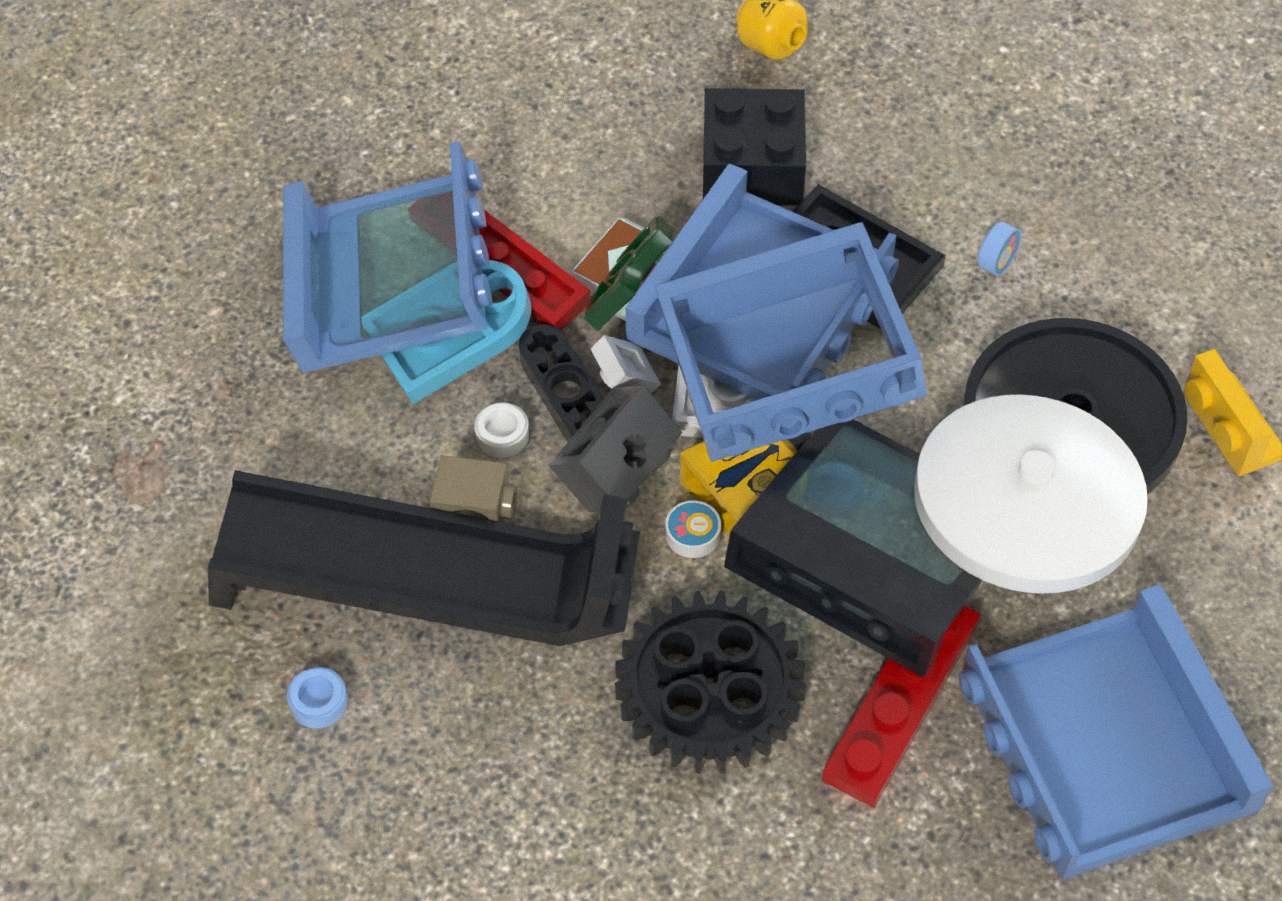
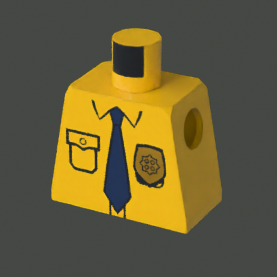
(737, 480)

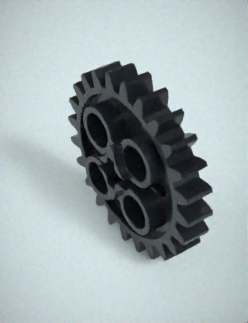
(717, 727)

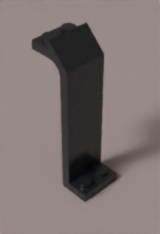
(425, 561)

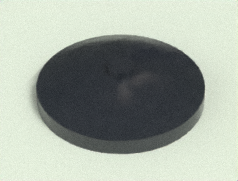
(1097, 372)

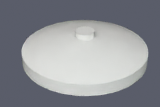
(1030, 493)

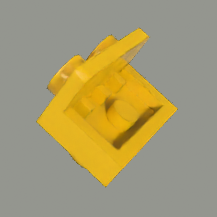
(1230, 415)

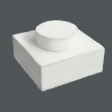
(624, 364)

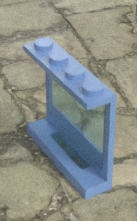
(384, 268)

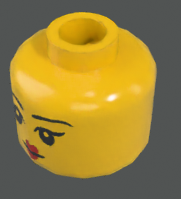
(772, 27)

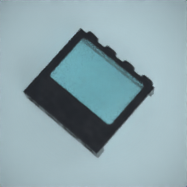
(850, 548)

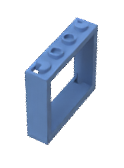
(773, 279)

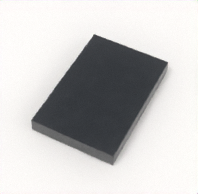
(916, 260)

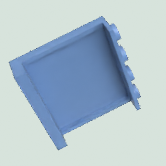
(766, 347)
(1115, 736)

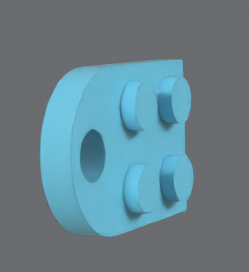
(435, 364)

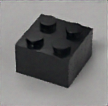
(759, 134)

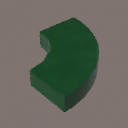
(628, 272)

